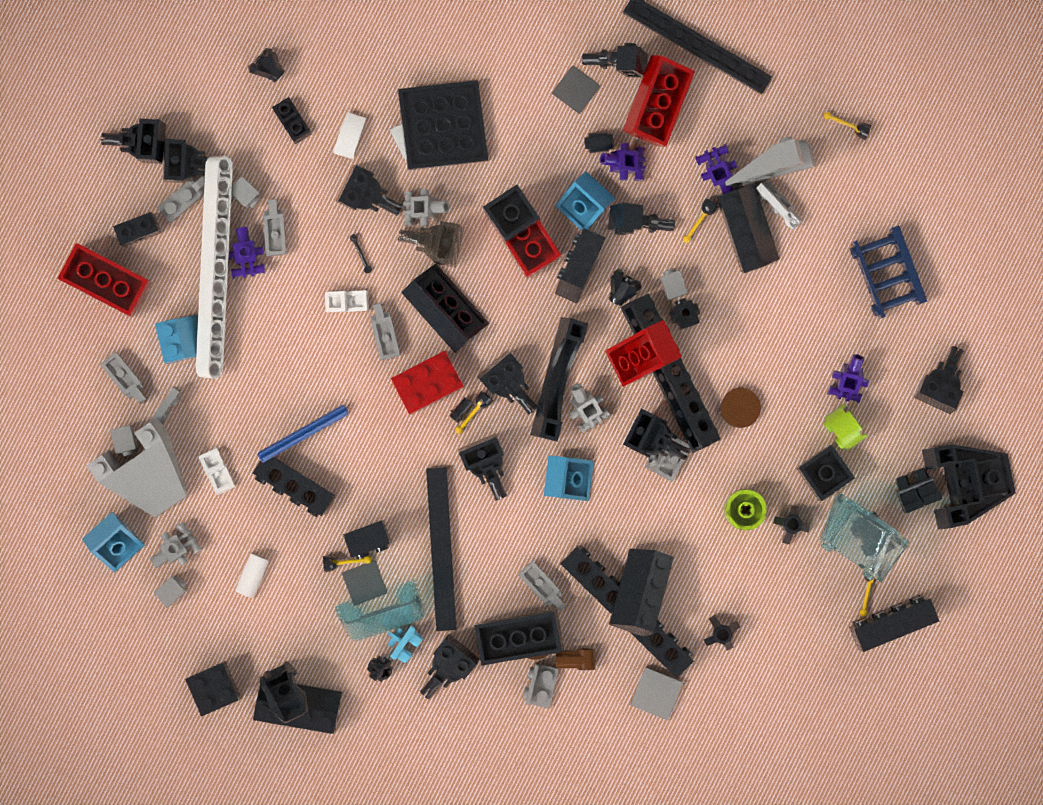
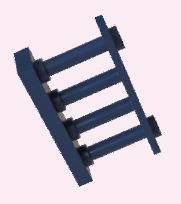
(902, 257)

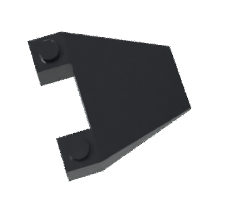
(974, 480)

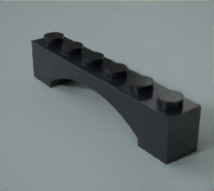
(568, 339)

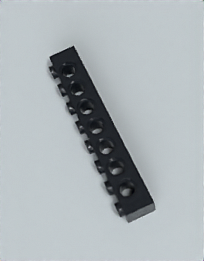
(672, 383)
(571, 564)

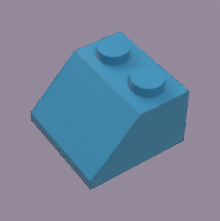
(584, 201)
(178, 338)
(568, 478)
(113, 542)

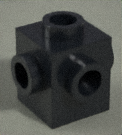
(685, 321)

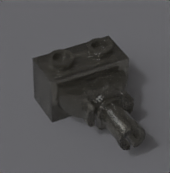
(440, 244)

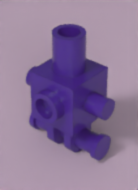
(626, 162)
(717, 169)
(245, 253)
(849, 380)

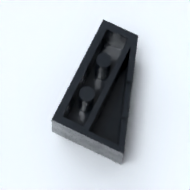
(579, 264)

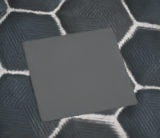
(576, 89)
(364, 583)

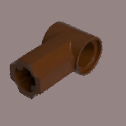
(581, 659)

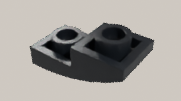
(291, 120)

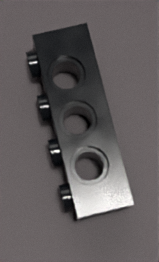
(323, 496)

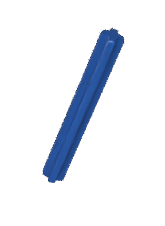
(302, 433)

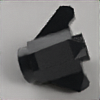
(267, 65)
(622, 287)
(791, 524)
(721, 633)

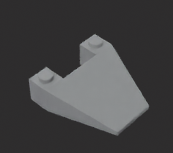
(780, 159)
(148, 480)

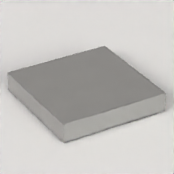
(656, 693)

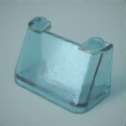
(862, 538)
(407, 611)

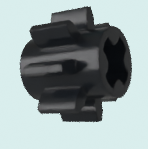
(379, 668)

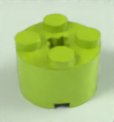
(845, 428)
(733, 509)

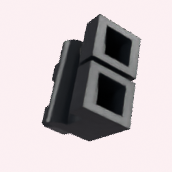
(917, 494)

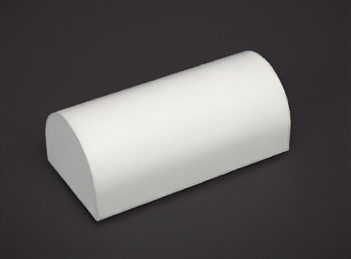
(252, 575)

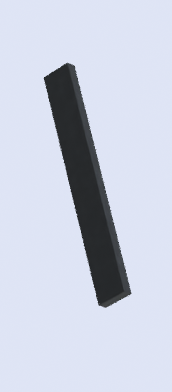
(697, 45)
(441, 549)

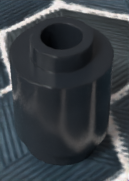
(599, 142)

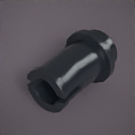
(461, 410)

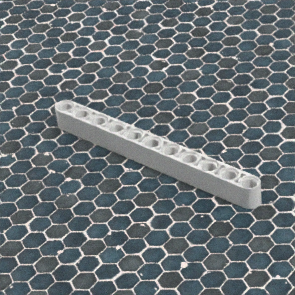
(214, 267)

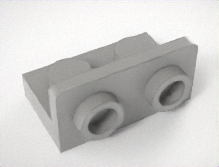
(666, 466)
(541, 685)

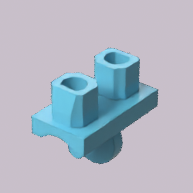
(400, 652)

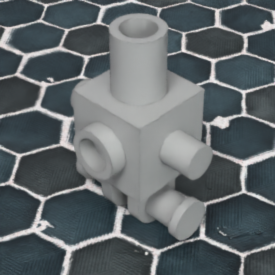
(423, 207)
(587, 408)
(175, 548)

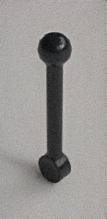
(367, 269)

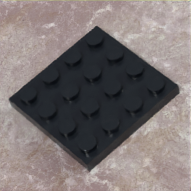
(442, 125)

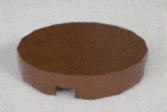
(740, 407)

